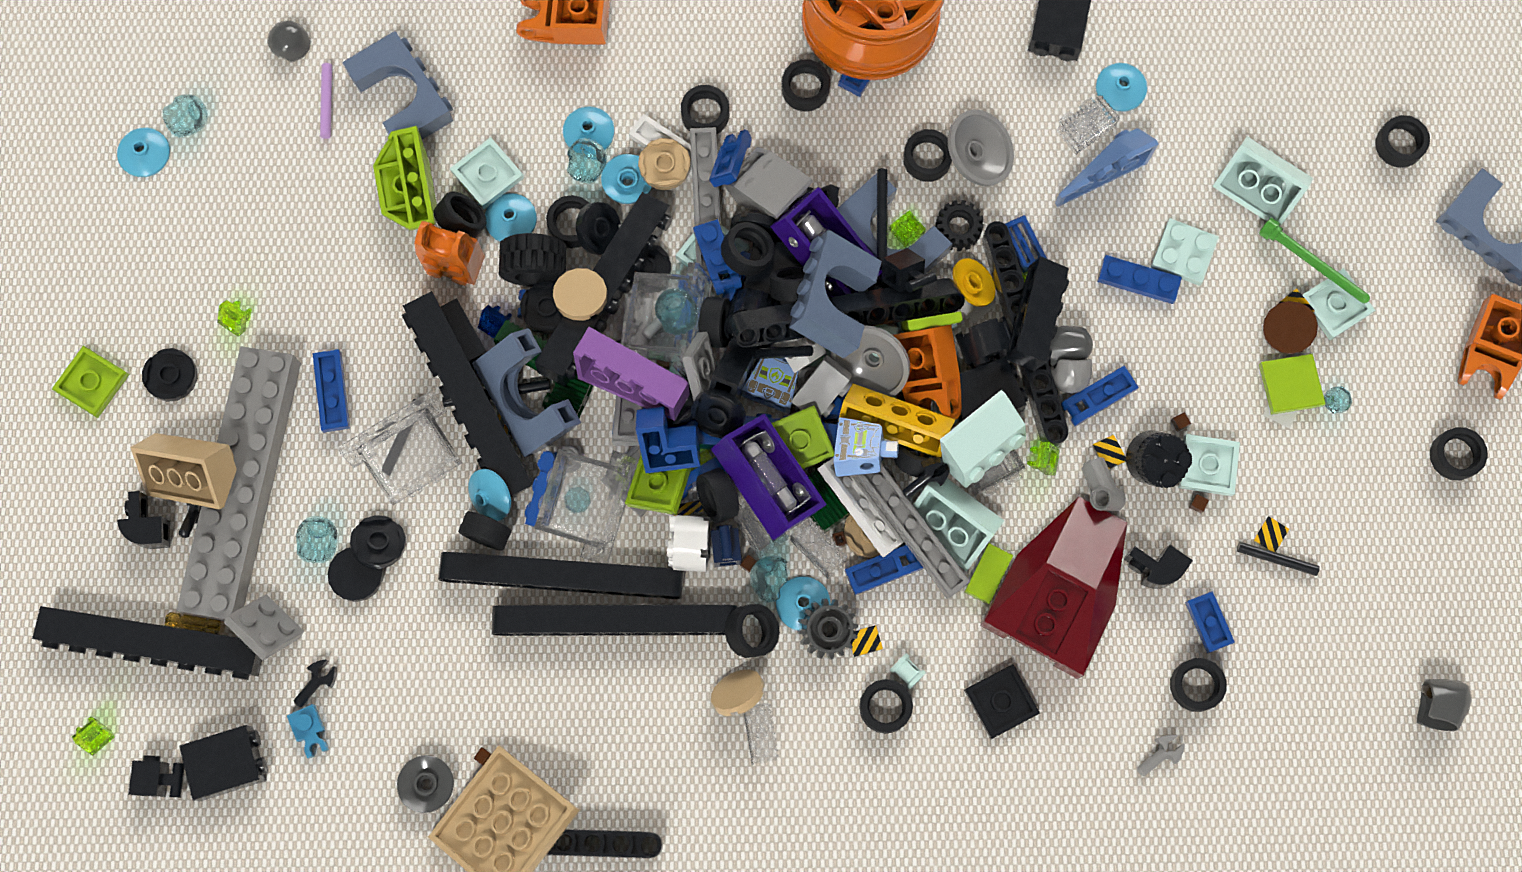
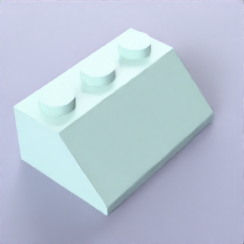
(1263, 181)
(983, 439)
(957, 521)

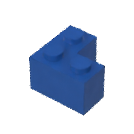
(663, 446)

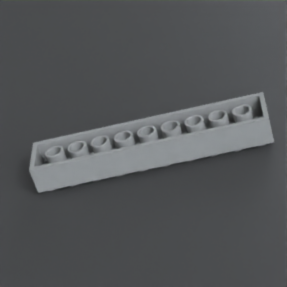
(230, 536)

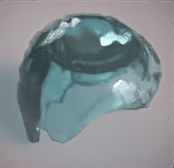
(185, 115)
(586, 160)
(676, 311)
(316, 539)
(768, 576)

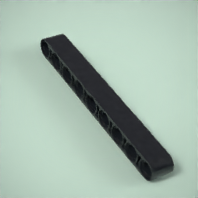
(1012, 297)
(866, 307)
(560, 575)
(609, 620)

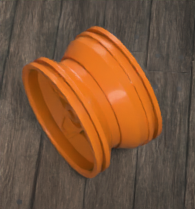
(866, 53)

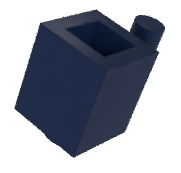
(726, 546)

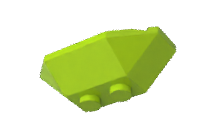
(405, 180)

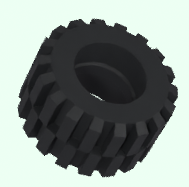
(531, 259)

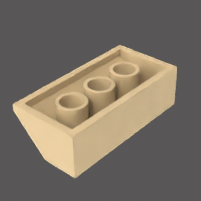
(185, 469)

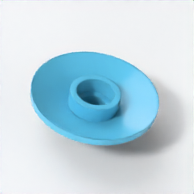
(1117, 96)
(601, 130)
(150, 159)
(619, 170)
(522, 221)
(489, 494)
(796, 588)

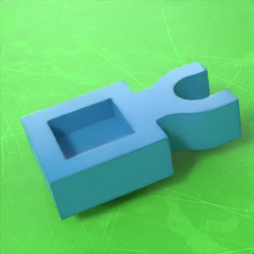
(306, 726)

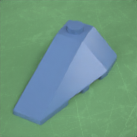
(1120, 157)

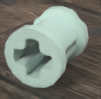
(908, 671)

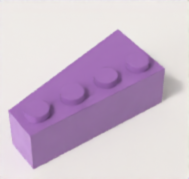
(628, 374)

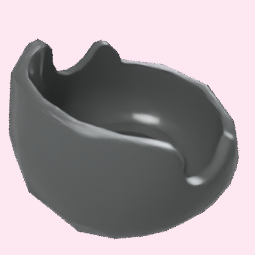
(288, 41)

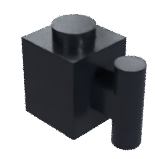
(906, 271)
(151, 778)

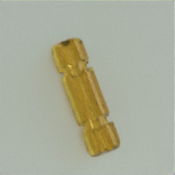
(192, 623)

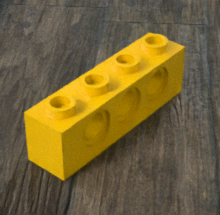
(900, 420)

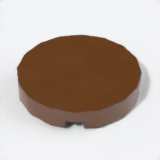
(1290, 327)

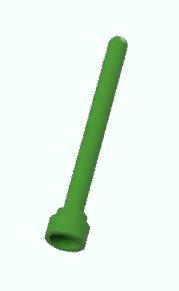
(1273, 231)

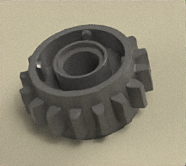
(842, 632)

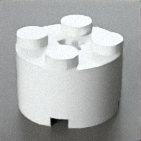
(689, 543)

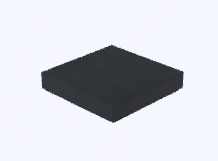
(1001, 701)

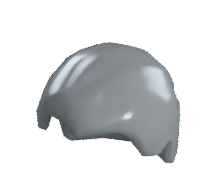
(1072, 375)

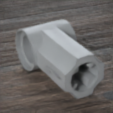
(1102, 485)

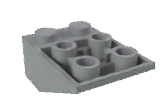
(768, 183)

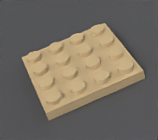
(503, 818)

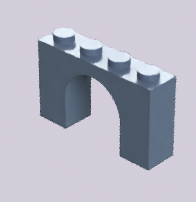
(393, 58)
(862, 208)
(1466, 222)
(813, 312)
(499, 375)

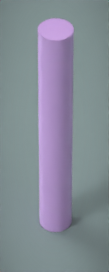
(326, 96)

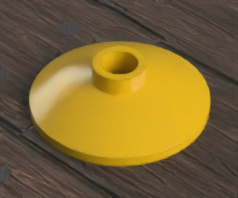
(974, 282)

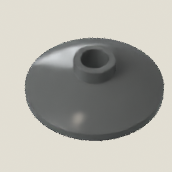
(411, 780)

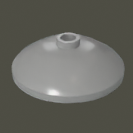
(980, 148)
(883, 373)

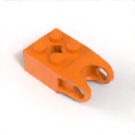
(566, 21)
(448, 254)
(1491, 348)
(932, 369)

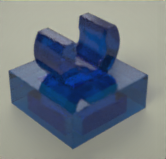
(492, 320)

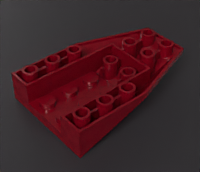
(1063, 587)

